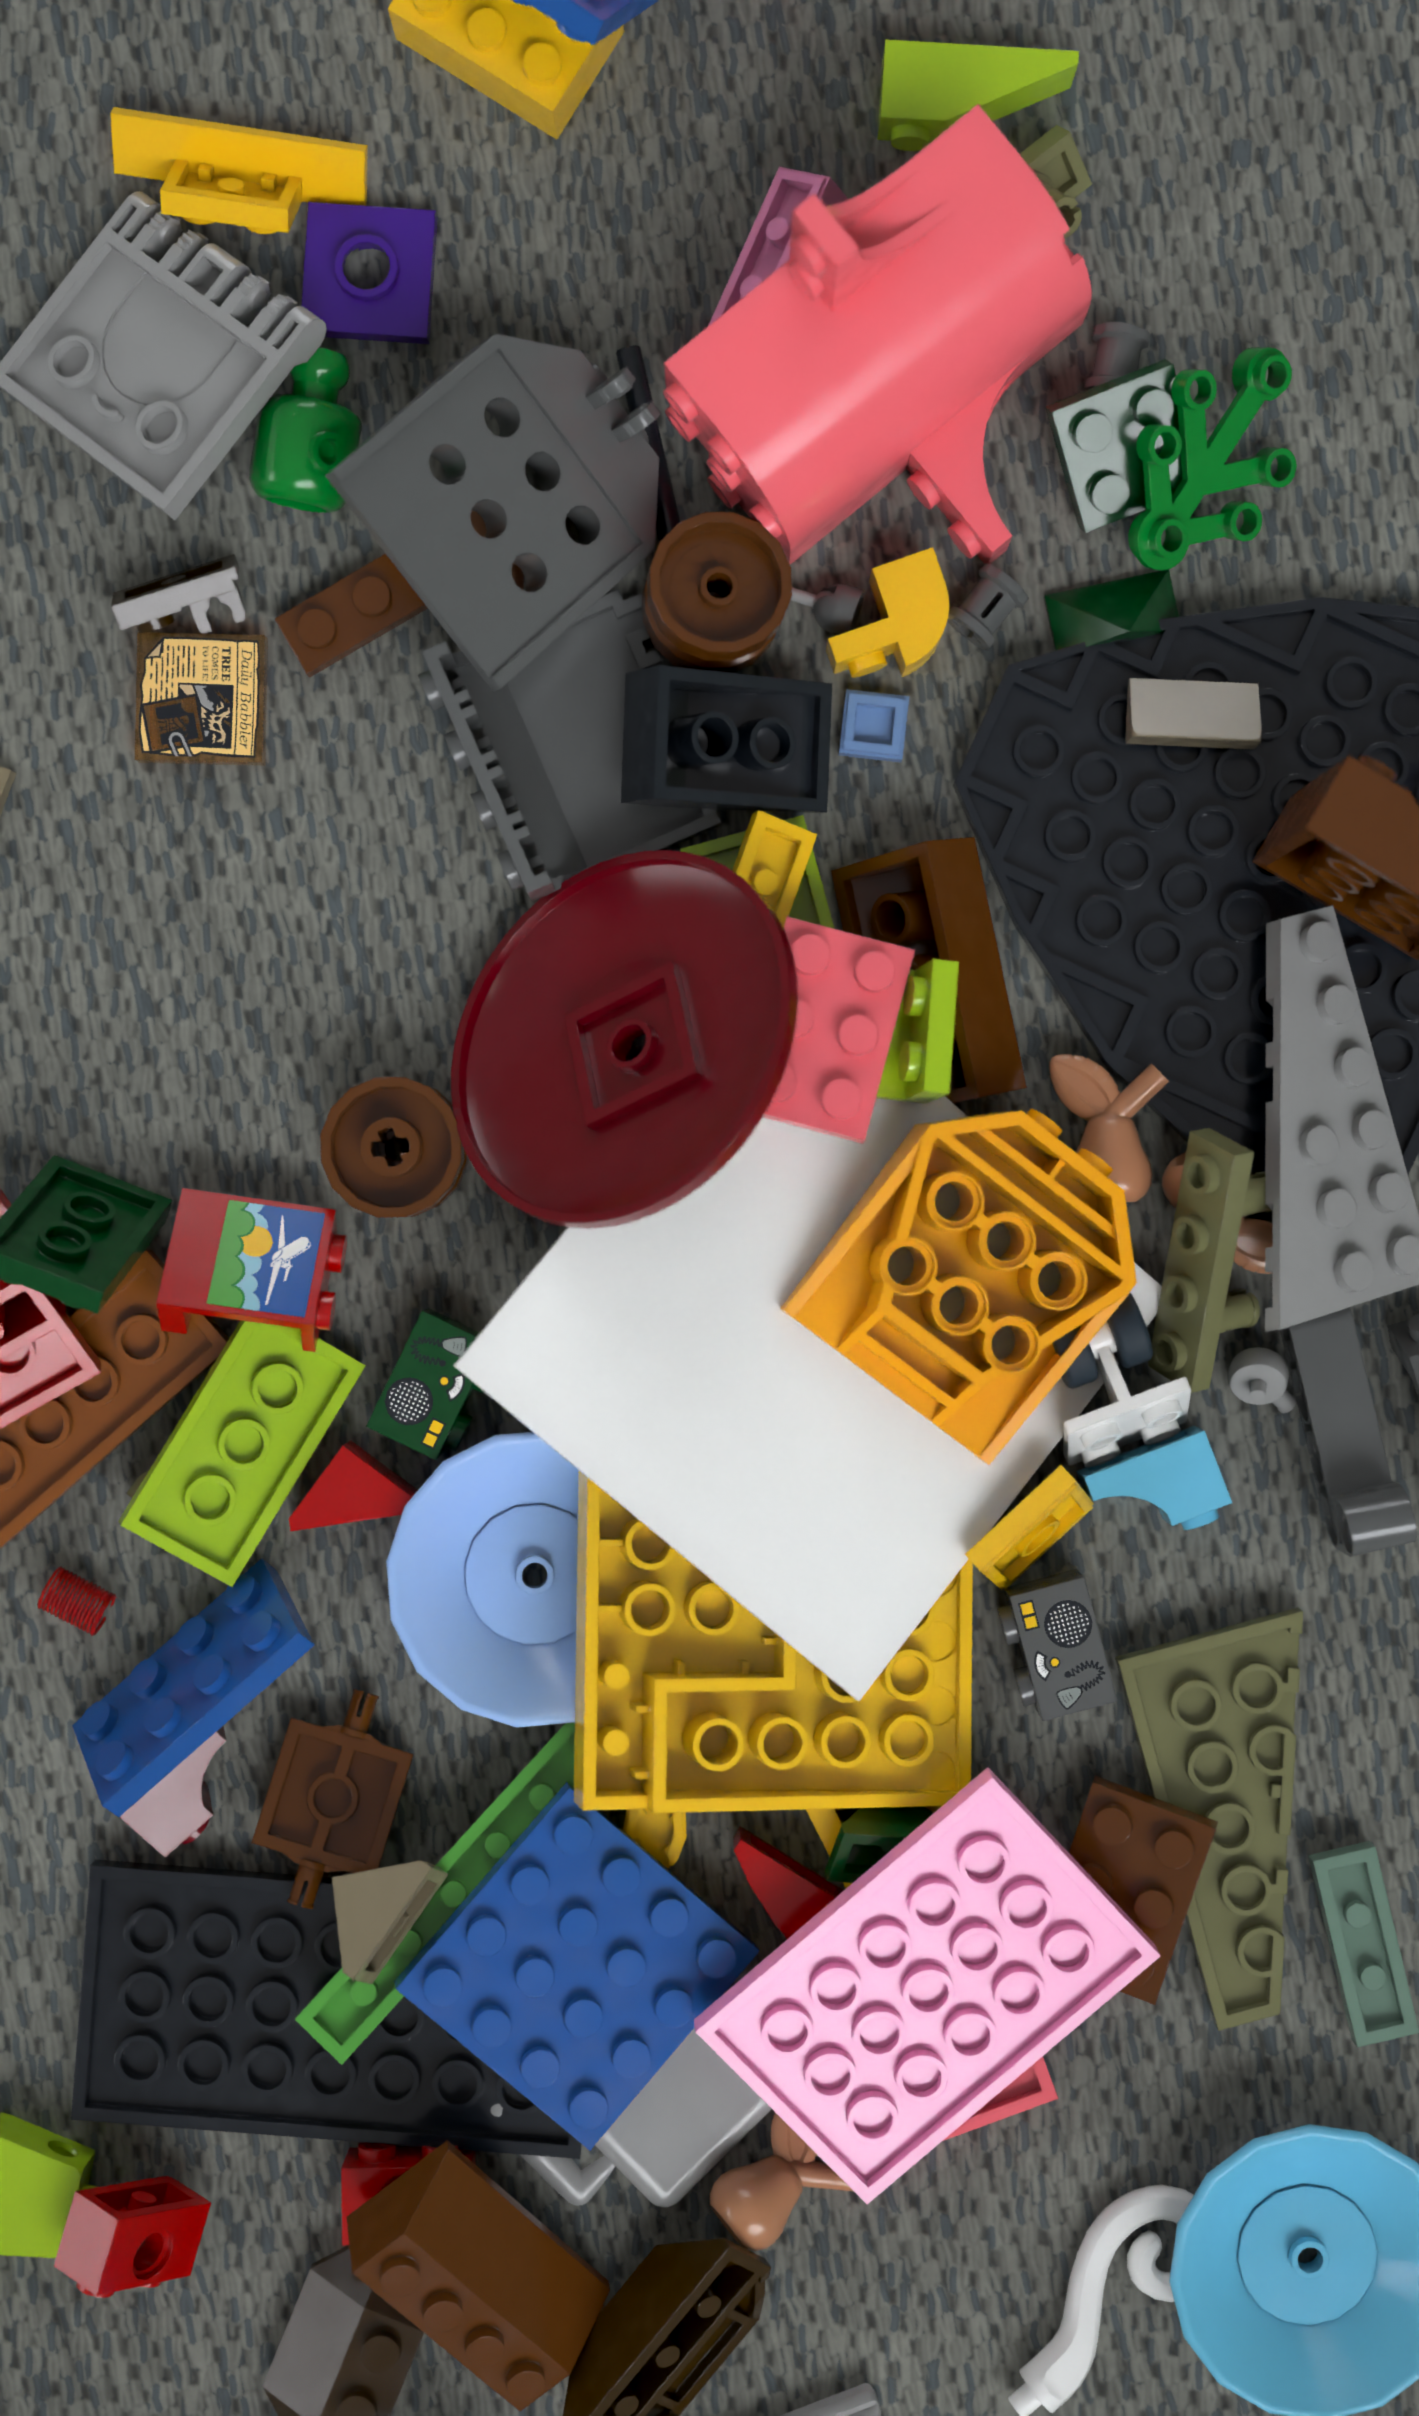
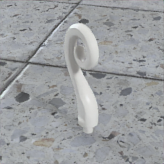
(1067, 2358)

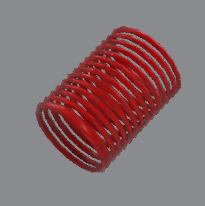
(71, 1608)

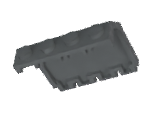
(554, 749)

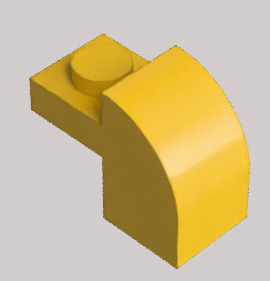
(913, 616)

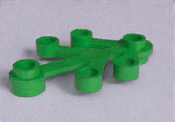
(1204, 461)

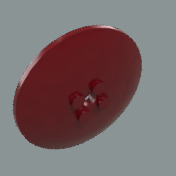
(544, 1039)

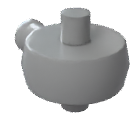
(1261, 1378)

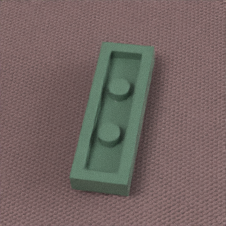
(1363, 1944)

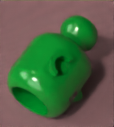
(305, 437)

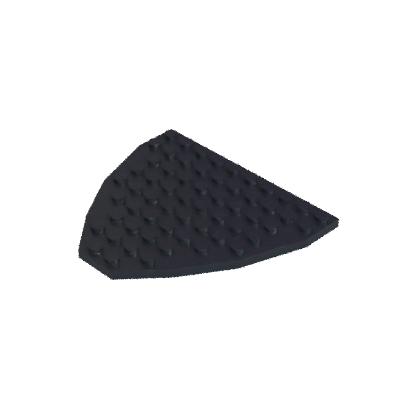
(1140, 857)

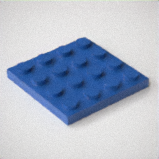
(576, 1967)

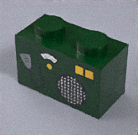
(425, 1391)

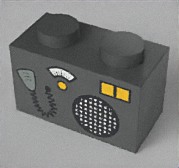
(1058, 1645)

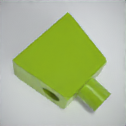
(37, 2186)

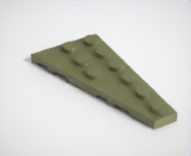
(1223, 1744)

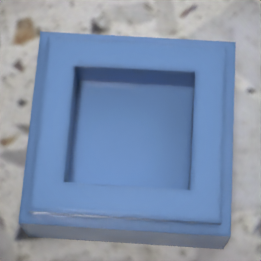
(873, 725)

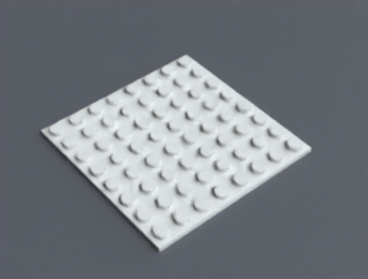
(739, 1431)

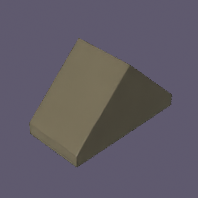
(378, 1911)

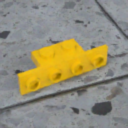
(235, 170)

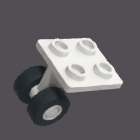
(1128, 1418)

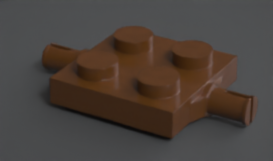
(332, 1798)

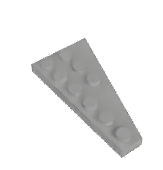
(1331, 1144)

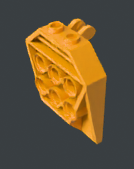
(1055, 1210)

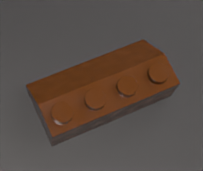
(938, 905)
(477, 2274)

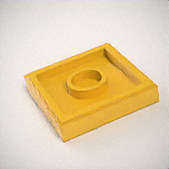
(1030, 1528)

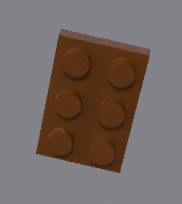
(1147, 1862)

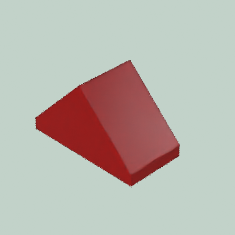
(352, 1490)

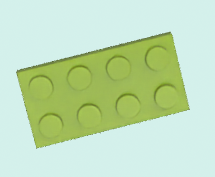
(240, 1447)

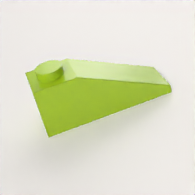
(937, 83)

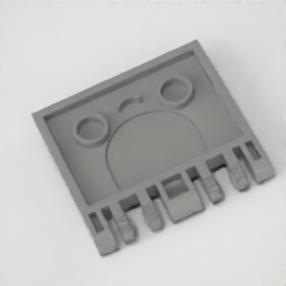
(155, 357)

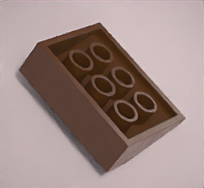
(1353, 847)

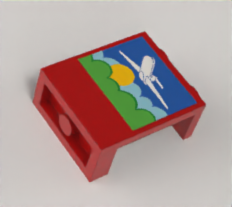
(251, 1263)

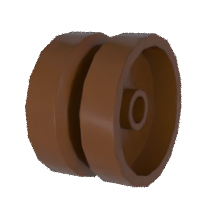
(723, 556)
(357, 1143)

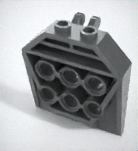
(590, 467)

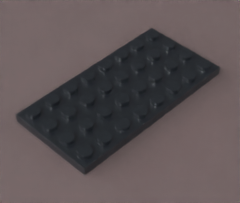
(197, 2029)

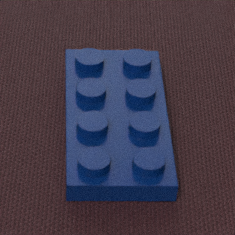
(191, 1687)

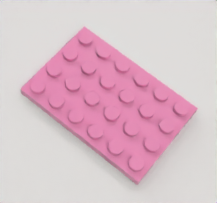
(926, 1986)

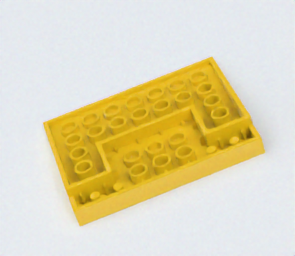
(715, 1713)

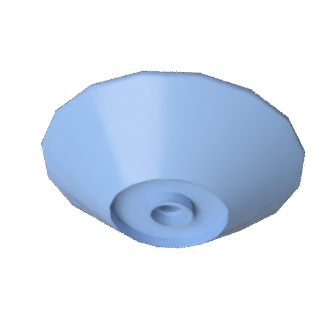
(461, 1587)

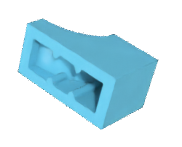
(1172, 1474)

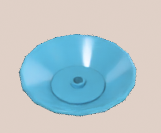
(1291, 2332)

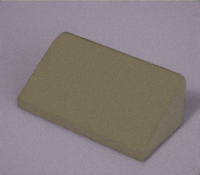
(1193, 713)

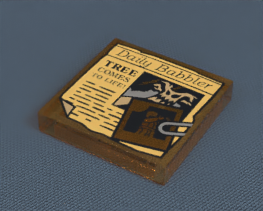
(201, 699)

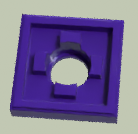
(396, 308)

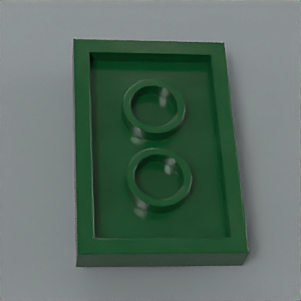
(77, 1233)

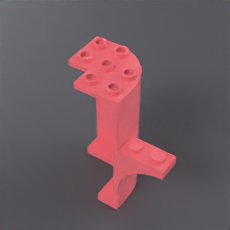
(885, 345)

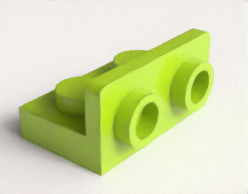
(923, 1036)

